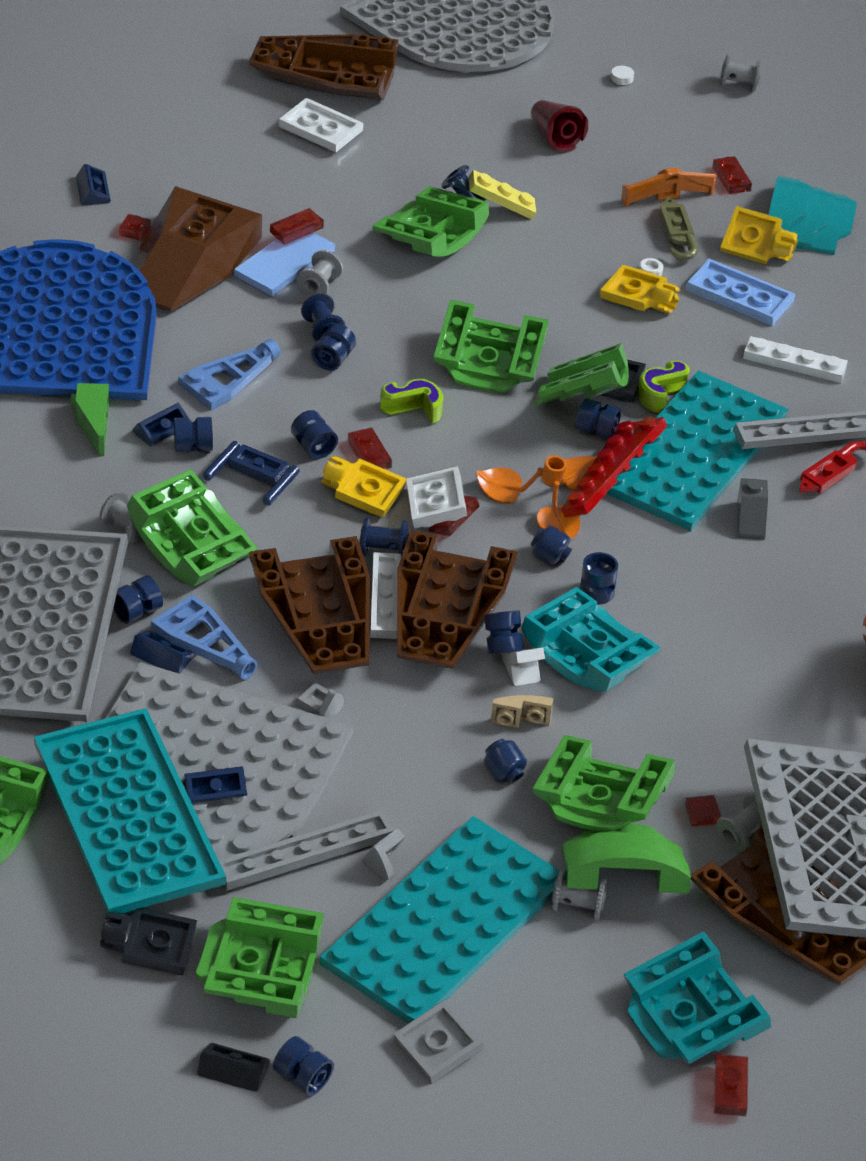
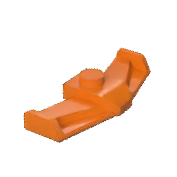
(668, 184)

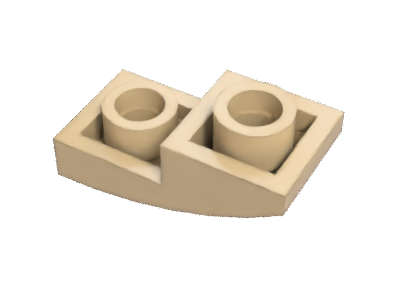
(529, 708)

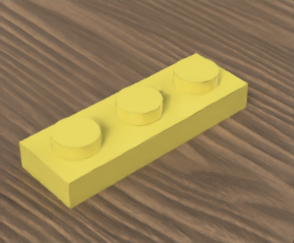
(502, 194)

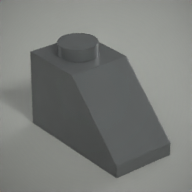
(752, 508)

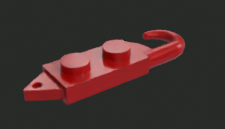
(830, 468)

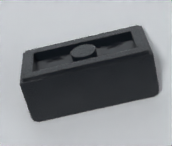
(232, 1066)

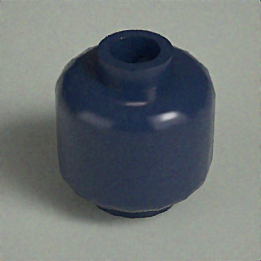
(551, 545)
(505, 761)

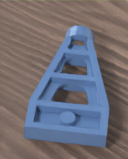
(210, 391)
(190, 613)

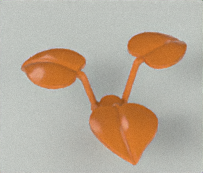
(504, 484)

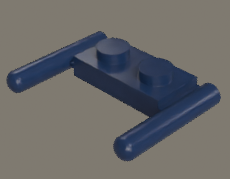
(256, 465)

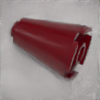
(560, 124)

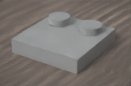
(438, 1041)

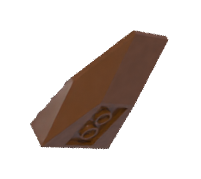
(194, 246)

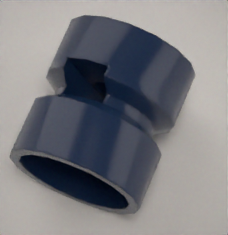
(333, 347)
(597, 418)
(193, 434)
(314, 434)
(599, 576)
(137, 598)
(503, 632)
(303, 1065)

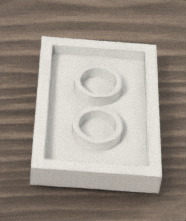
(321, 125)
(436, 497)

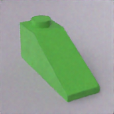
(92, 412)

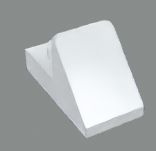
(523, 665)

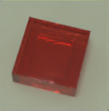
(702, 810)

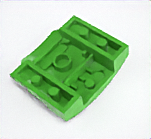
(436, 221)
(488, 352)
(588, 374)
(188, 528)
(597, 792)
(20, 797)
(627, 848)
(262, 955)

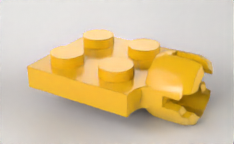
(757, 237)
(640, 290)
(363, 484)

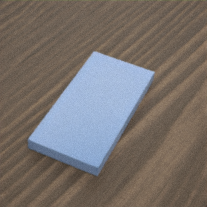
(280, 263)
(740, 292)

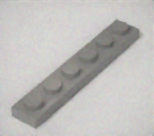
(801, 429)
(305, 849)

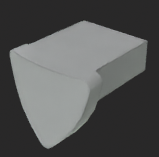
(321, 701)
(378, 855)

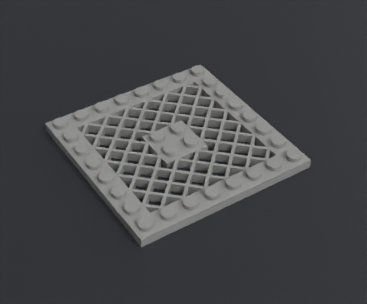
(800, 903)

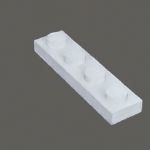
(795, 359)
(384, 595)

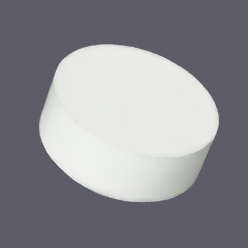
(622, 75)
(652, 266)

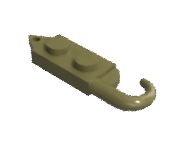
(678, 228)

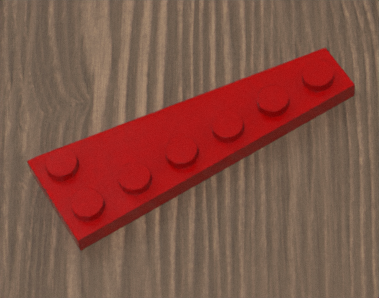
(610, 462)

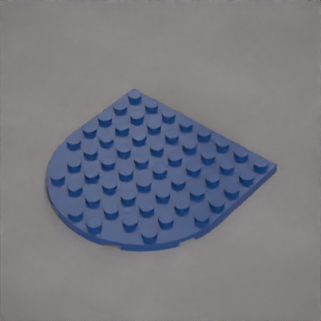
(74, 320)

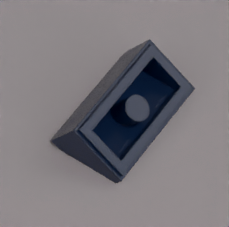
(92, 186)
(159, 425)
(160, 652)
(215, 784)

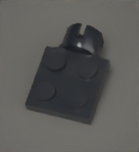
(150, 939)

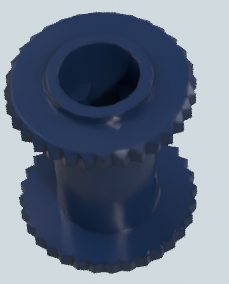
(460, 182)
(319, 310)
(383, 537)

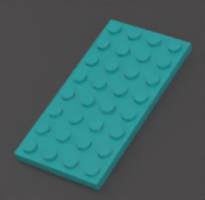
(695, 453)
(129, 812)
(442, 921)

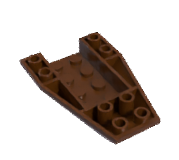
(329, 63)
(445, 598)
(320, 603)
(750, 897)

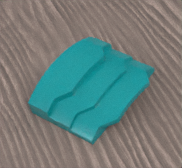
(812, 214)
(586, 641)
(690, 1003)

